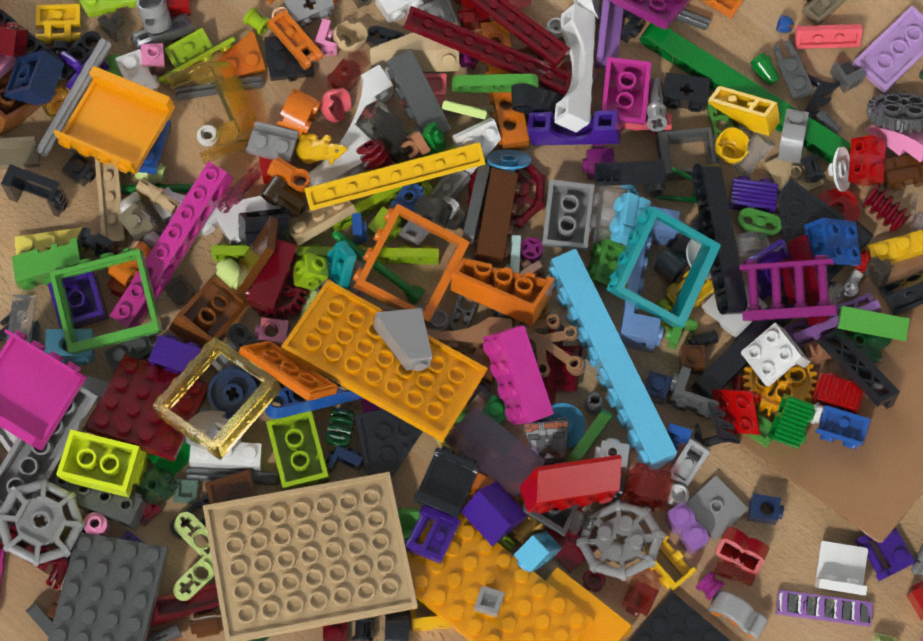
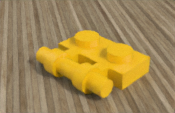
(58, 16)

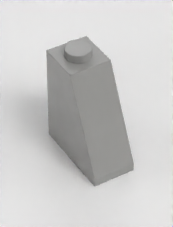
(405, 336)

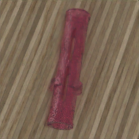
(235, 194)

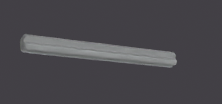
(73, 98)

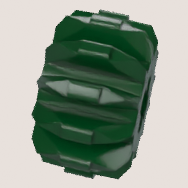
(340, 427)

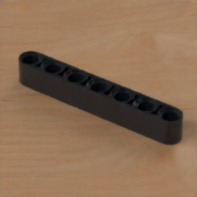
(718, 226)

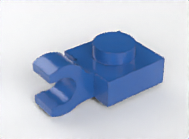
(678, 435)

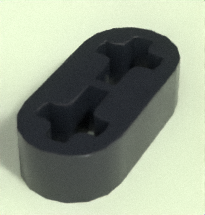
(384, 35)

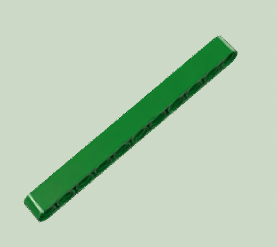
(701, 64)

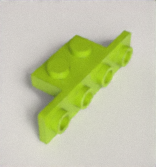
(191, 50)

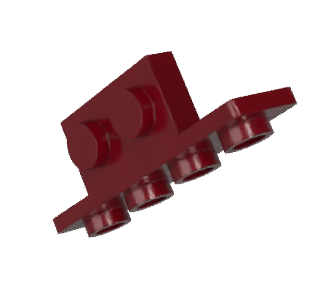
(801, 251)
(559, 378)

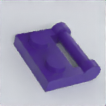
(438, 538)
(893, 551)

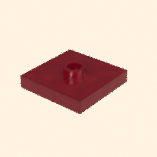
(570, 555)

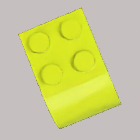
(99, 463)

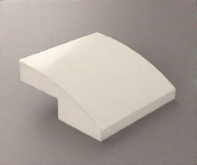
(731, 323)

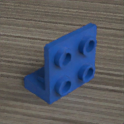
(835, 239)

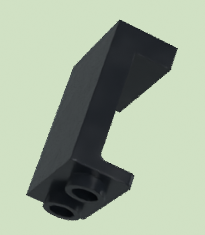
(19, 180)
(447, 482)

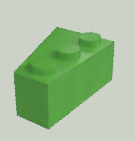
(34, 266)

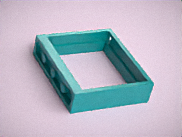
(693, 282)

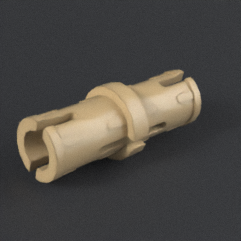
(158, 196)

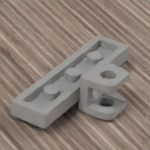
(447, 190)

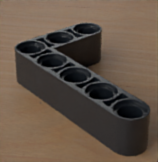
(79, 49)

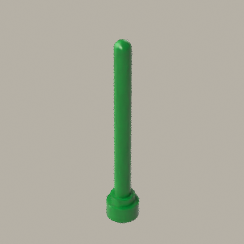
(412, 292)

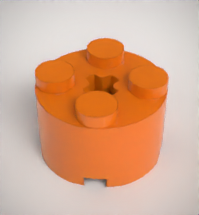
(299, 112)

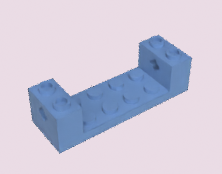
(639, 330)

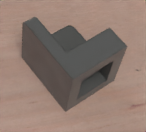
(847, 76)

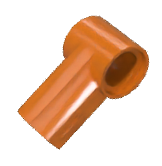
(290, 175)
(126, 272)

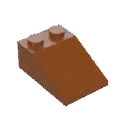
(12, 111)
(209, 313)

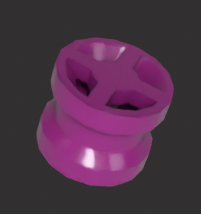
(531, 245)
(709, 585)

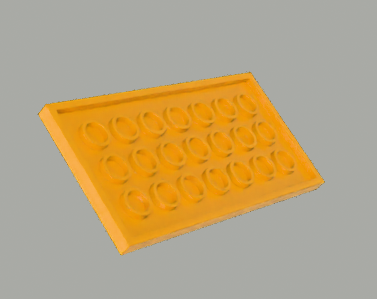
(341, 344)
(530, 605)

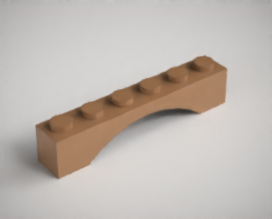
(471, 336)

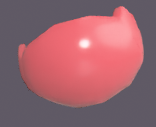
(336, 104)

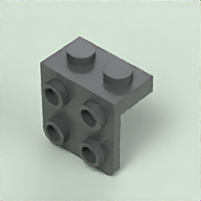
(685, 400)

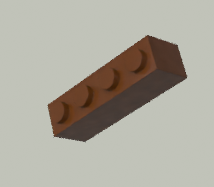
(496, 216)

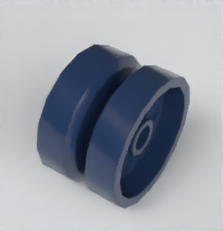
(220, 388)

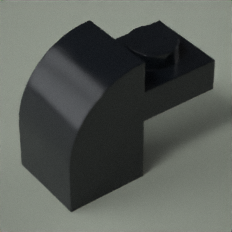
(397, 626)

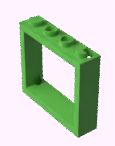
(86, 266)

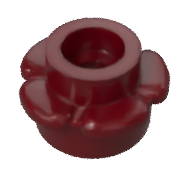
(589, 585)

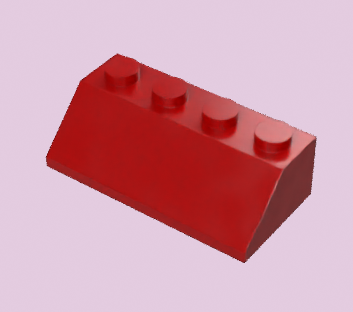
(572, 484)

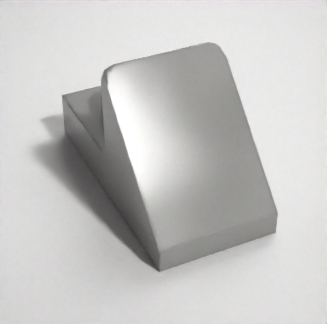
(689, 462)

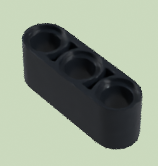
(529, 99)

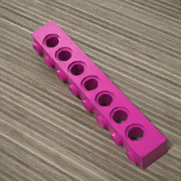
(174, 243)

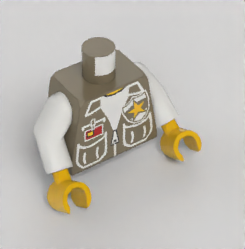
(139, 219)

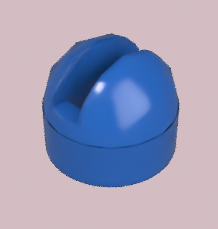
(783, 24)

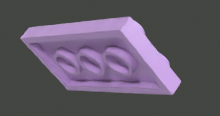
(893, 51)

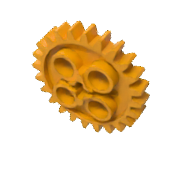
(800, 389)

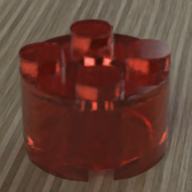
(647, 487)

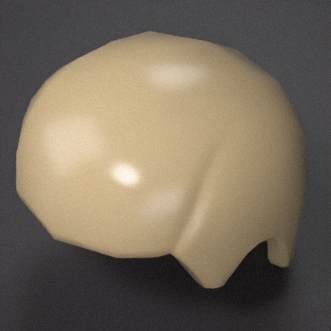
(350, 36)

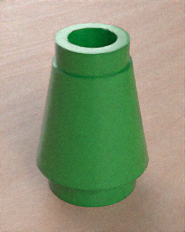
(765, 68)

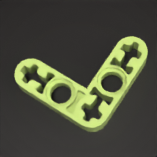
(205, 561)

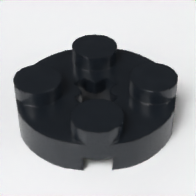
(97, 243)

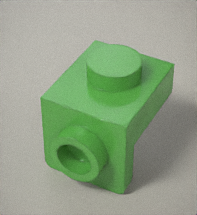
(673, 333)

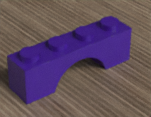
(603, 129)

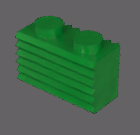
(792, 421)

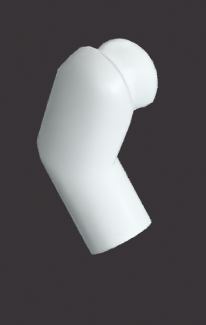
(851, 285)

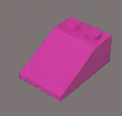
(626, 89)

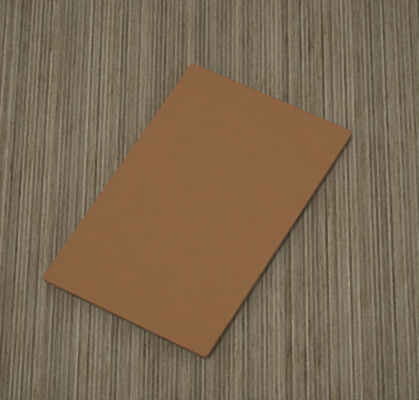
(885, 476)

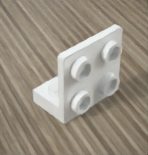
(774, 354)
(841, 568)

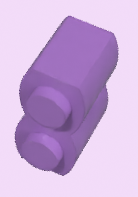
(691, 533)

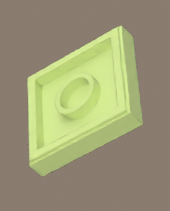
(465, 109)

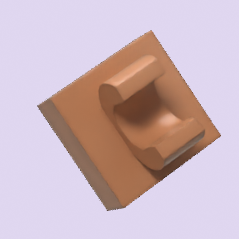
(418, 144)
(535, 268)
(816, 353)

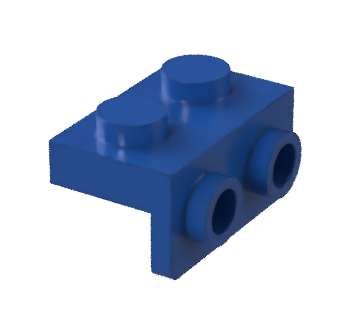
(843, 426)

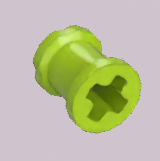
(256, 21)

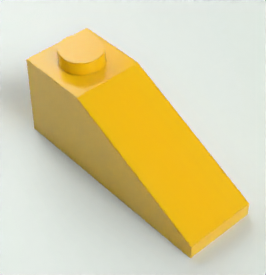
(748, 110)

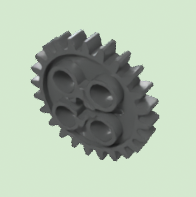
(897, 111)

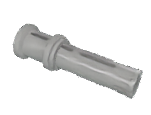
(656, 110)

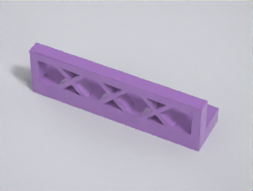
(609, 33)
(815, 332)

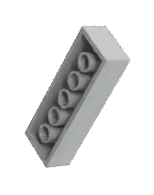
(29, 464)

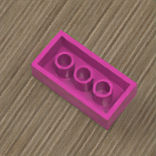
(517, 375)

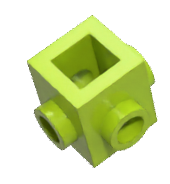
(310, 271)

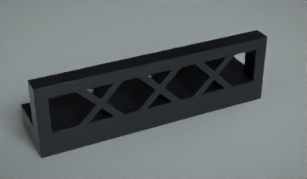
(904, 293)
(859, 368)

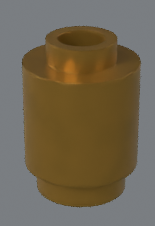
(526, 529)

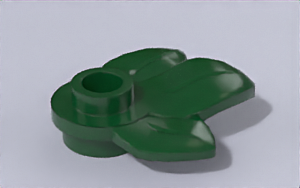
(870, 345)

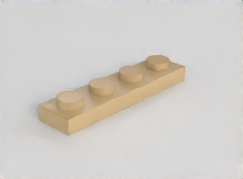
(109, 201)

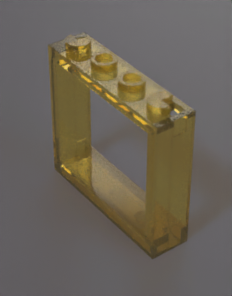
(240, 420)

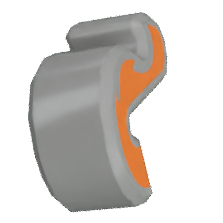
(738, 613)

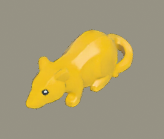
(313, 150)

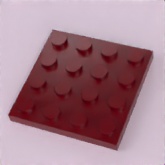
(127, 409)

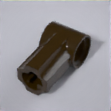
(279, 193)

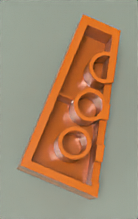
(502, 289)

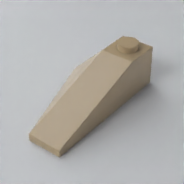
(429, 54)

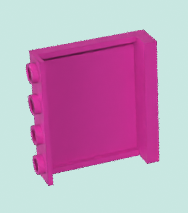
(34, 389)

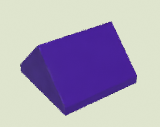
(493, 513)

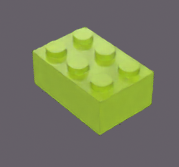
(297, 451)

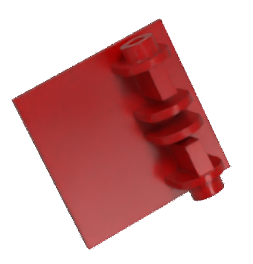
(739, 409)

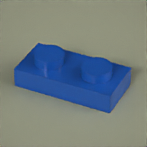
(359, 229)

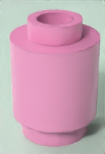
(102, 529)

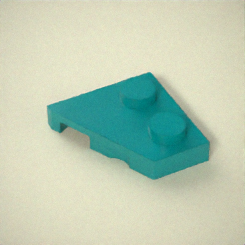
(341, 263)

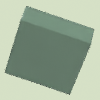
(187, 491)

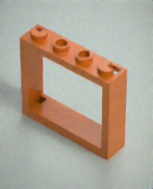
(381, 236)

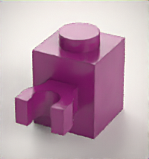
(596, 155)

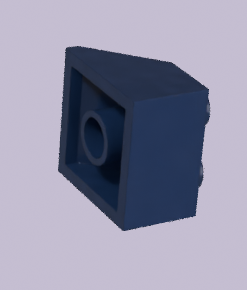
(34, 78)

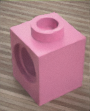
(266, 324)

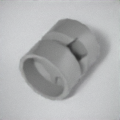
(154, 15)

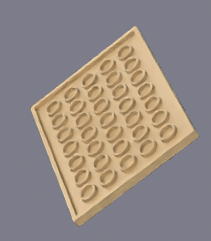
(309, 557)

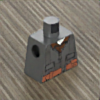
(549, 438)

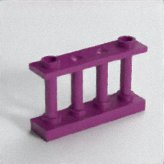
(778, 309)

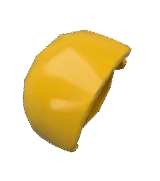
(731, 145)

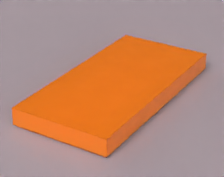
(289, 371)

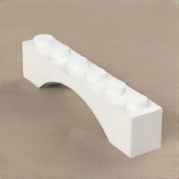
(578, 31)

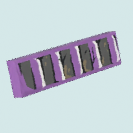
(824, 608)

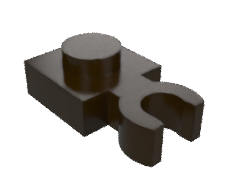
(179, 290)

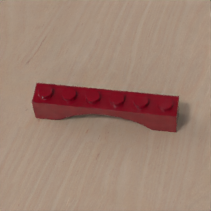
(170, 608)

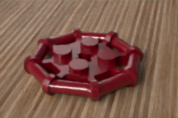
(523, 195)

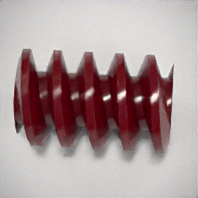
(374, 154)
(886, 209)

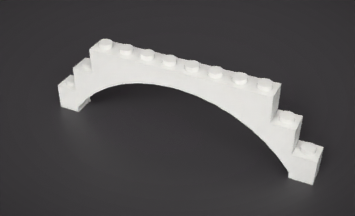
(375, 86)

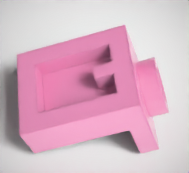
(324, 39)
(153, 56)

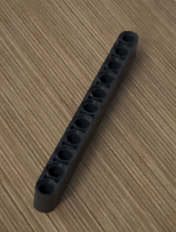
(732, 360)

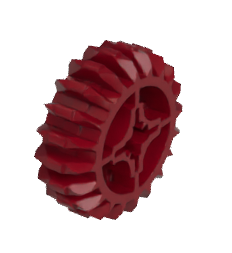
(298, 294)

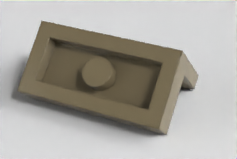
(19, 152)

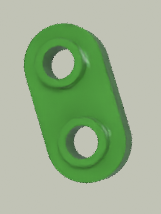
(759, 221)

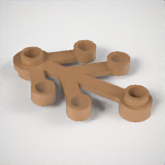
(545, 342)

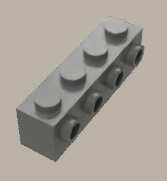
(415, 92)
(114, 507)

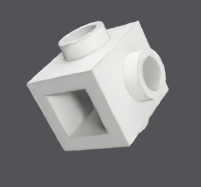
(613, 447)

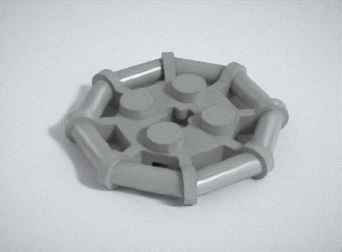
(45, 534)
(634, 541)

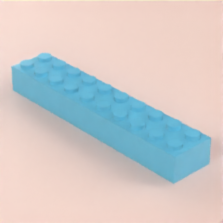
(611, 361)

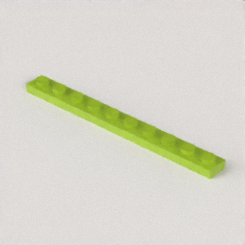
(402, 255)

